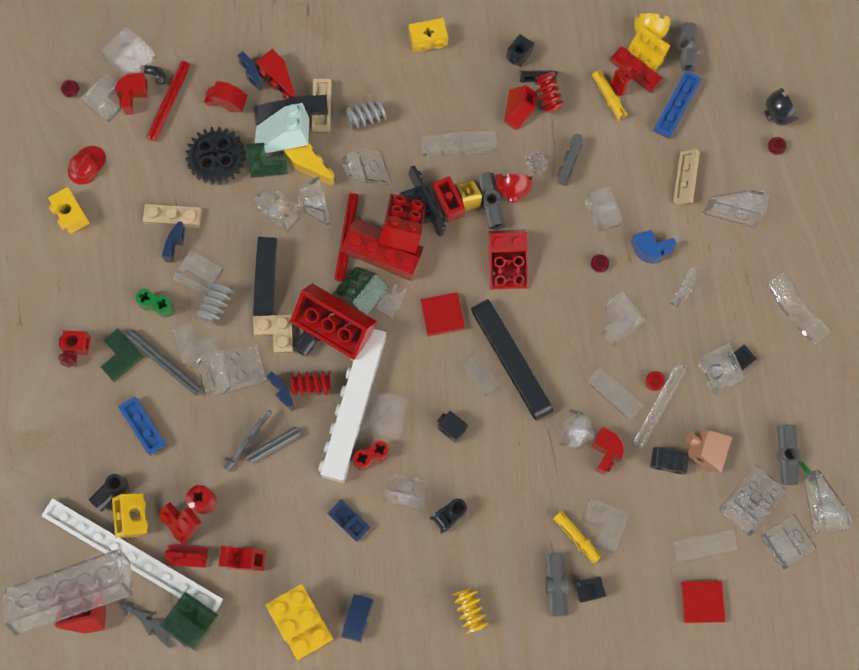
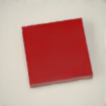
(442, 314)
(703, 602)

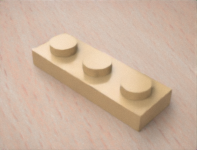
(322, 123)
(686, 176)
(170, 215)

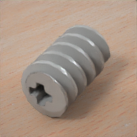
(365, 113)
(213, 303)

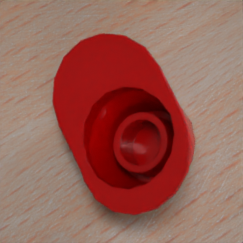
(86, 165)

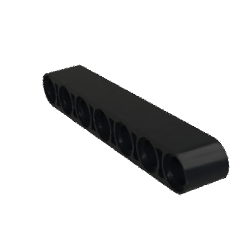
(512, 360)

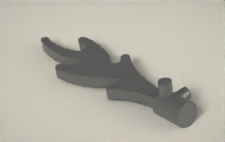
(254, 432)
(149, 624)

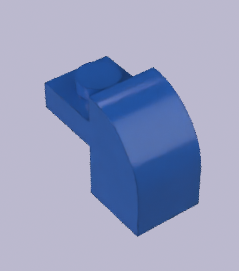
(649, 250)

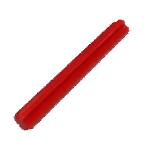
(168, 101)
(350, 214)

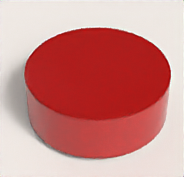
(655, 381)

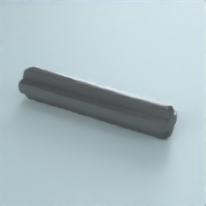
(273, 445)

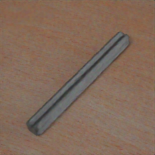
(164, 362)

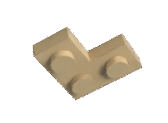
(278, 327)

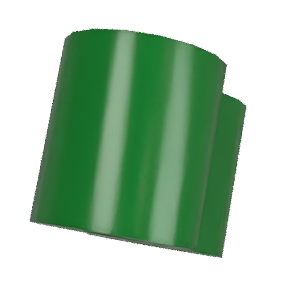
(154, 303)

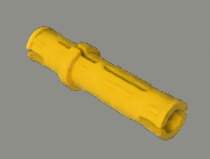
(612, 100)
(577, 537)

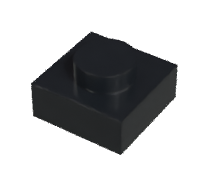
(744, 357)

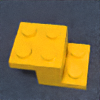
(299, 622)

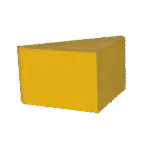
(469, 195)

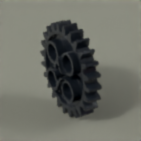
(217, 170)

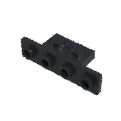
(422, 193)

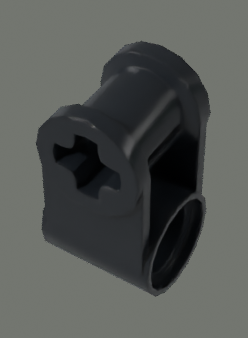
(448, 516)

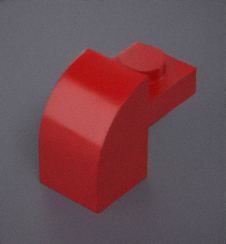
(129, 87)
(227, 96)
(611, 446)
(242, 558)

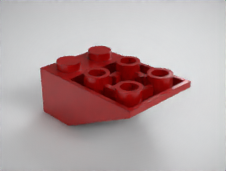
(403, 223)
(508, 259)

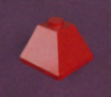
(85, 622)

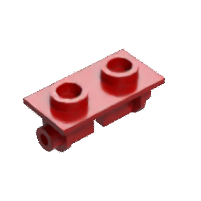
(621, 80)
(186, 556)

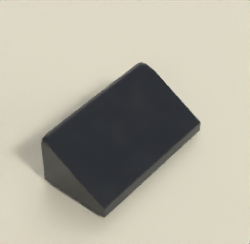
(528, 75)

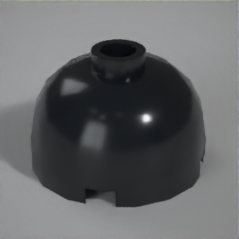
(780, 109)

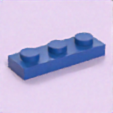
(142, 426)

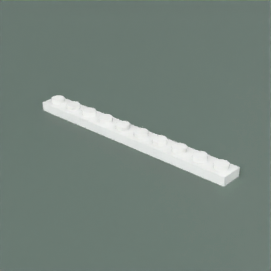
(140, 561)

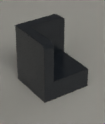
(590, 589)

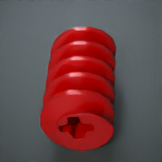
(549, 92)
(311, 383)
(209, 499)

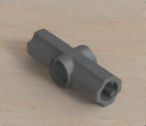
(688, 48)
(493, 210)
(789, 467)
(556, 585)

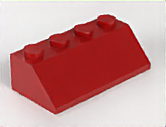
(363, 244)
(332, 321)

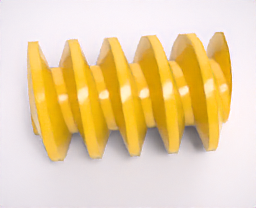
(470, 610)

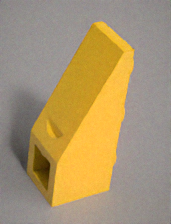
(306, 161)

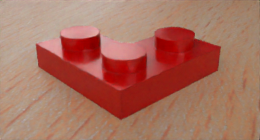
(181, 525)

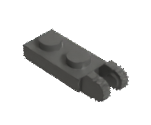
(570, 158)

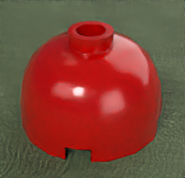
(513, 186)

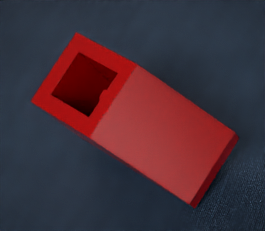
(519, 106)

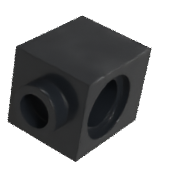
(519, 44)
(451, 426)

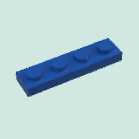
(677, 105)

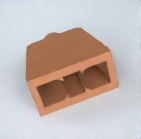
(708, 449)

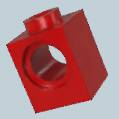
(82, 345)

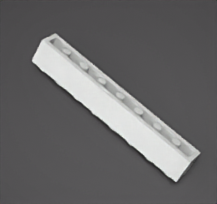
(351, 410)

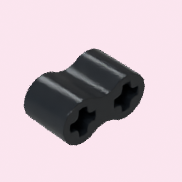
(669, 460)

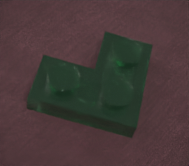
(261, 165)
(125, 355)

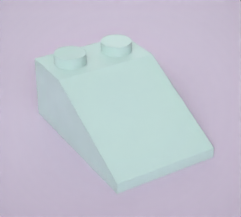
(284, 129)

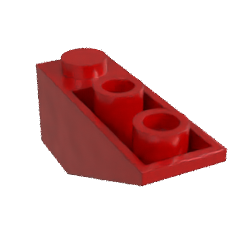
(274, 69)

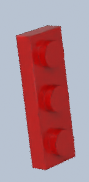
(639, 71)

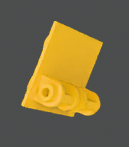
(648, 48)

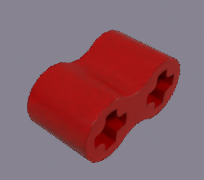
(371, 455)

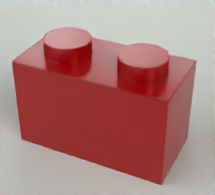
(448, 199)

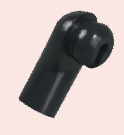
(157, 72)

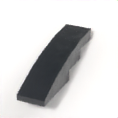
(313, 105)
(265, 276)

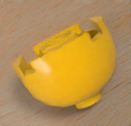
(653, 23)

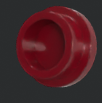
(70, 88)
(777, 145)
(599, 263)
(68, 359)

